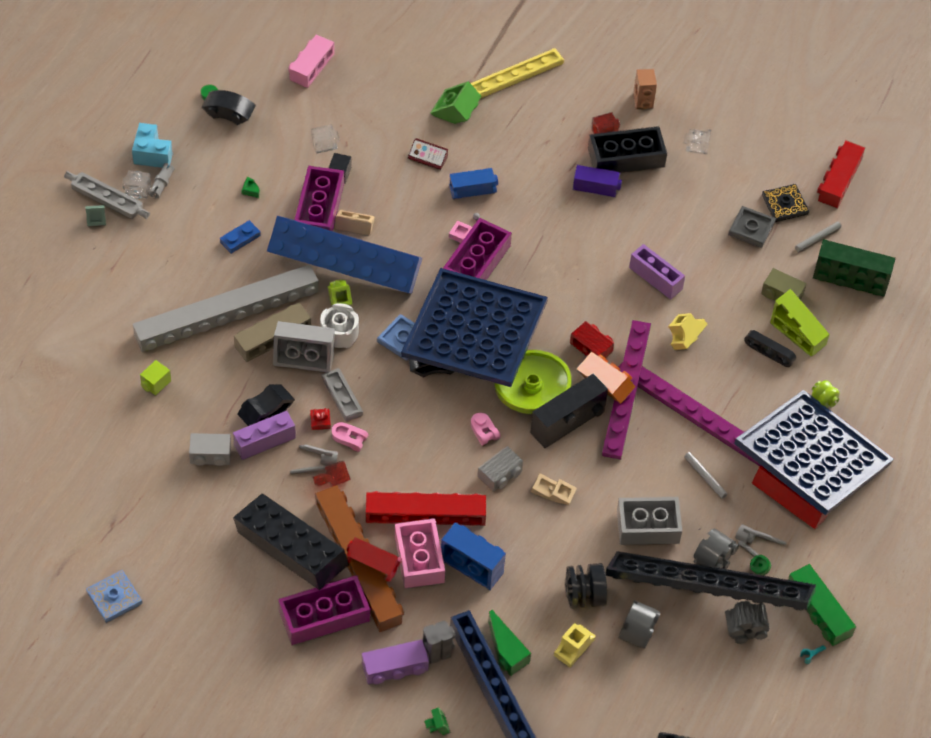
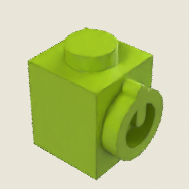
(339, 292)

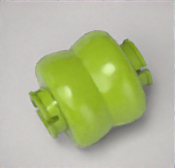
(825, 393)

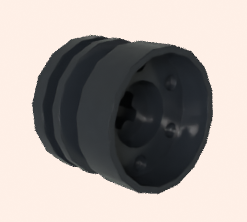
(588, 585)

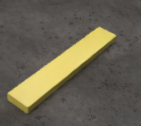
(518, 73)

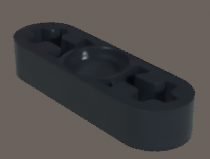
(763, 344)

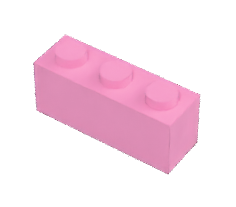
(311, 61)

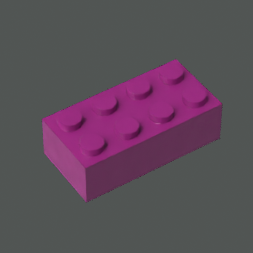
(320, 197)
(480, 250)
(324, 611)

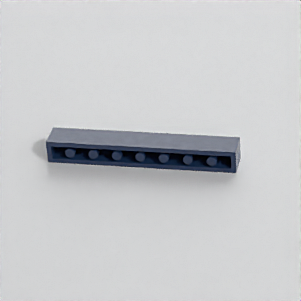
(490, 677)

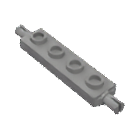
(106, 195)

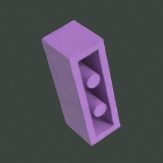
(657, 271)
(264, 435)
(395, 662)

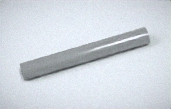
(820, 235)
(705, 475)

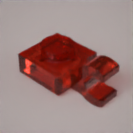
(335, 475)

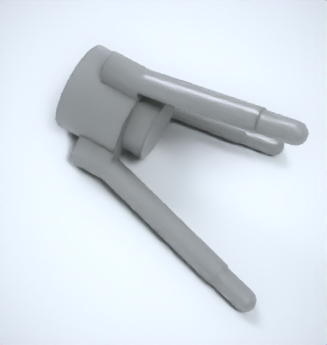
(327, 458)
(747, 535)

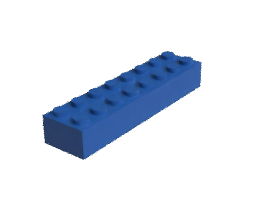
(344, 254)

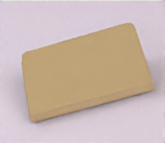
(354, 222)

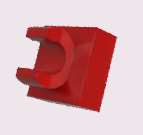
(320, 419)

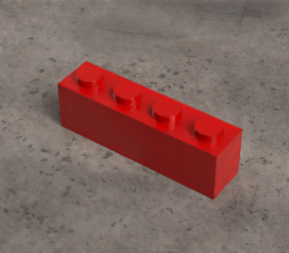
(841, 174)
(787, 497)

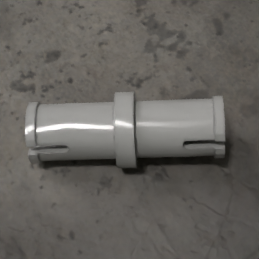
(161, 180)

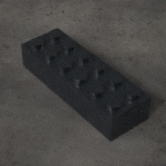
(291, 541)

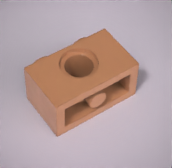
(645, 88)

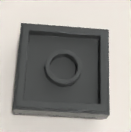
(752, 226)

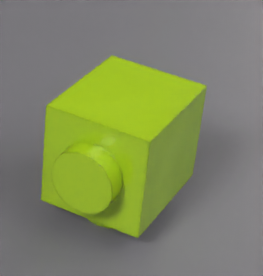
(155, 377)

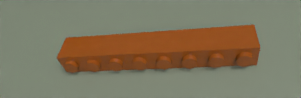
(343, 529)

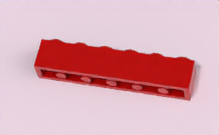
(416, 506)

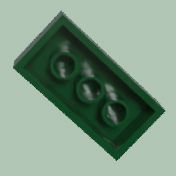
(854, 268)

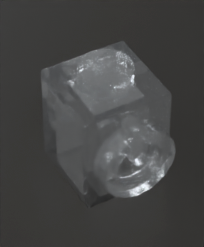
(137, 184)

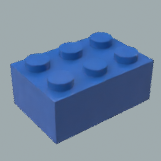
(473, 555)

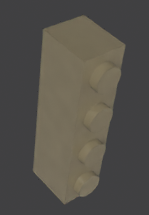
(260, 336)

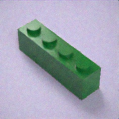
(824, 608)

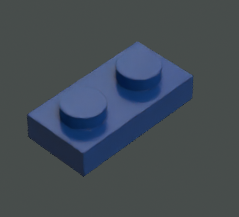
(240, 236)

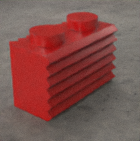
(589, 339)

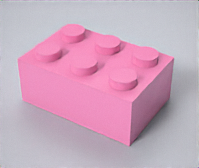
(420, 553)

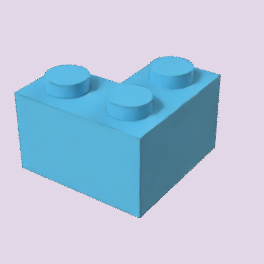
(149, 149)

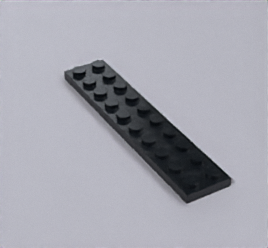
(711, 580)

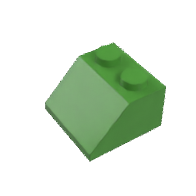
(457, 103)

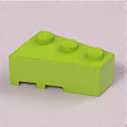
(798, 323)

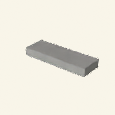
(342, 394)

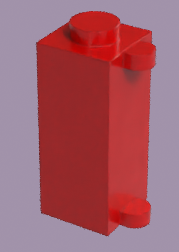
(373, 557)

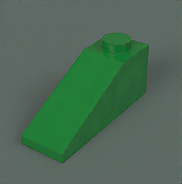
(509, 649)

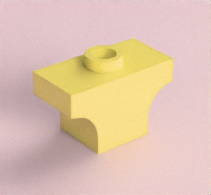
(685, 330)
(574, 644)

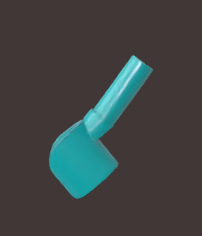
(811, 653)

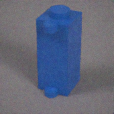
(473, 183)

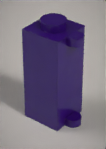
(596, 181)

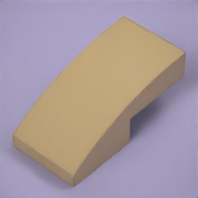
(554, 491)

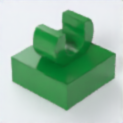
(438, 722)

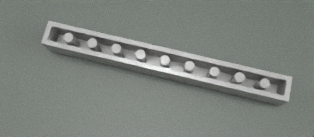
(225, 308)

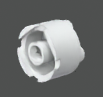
(345, 323)

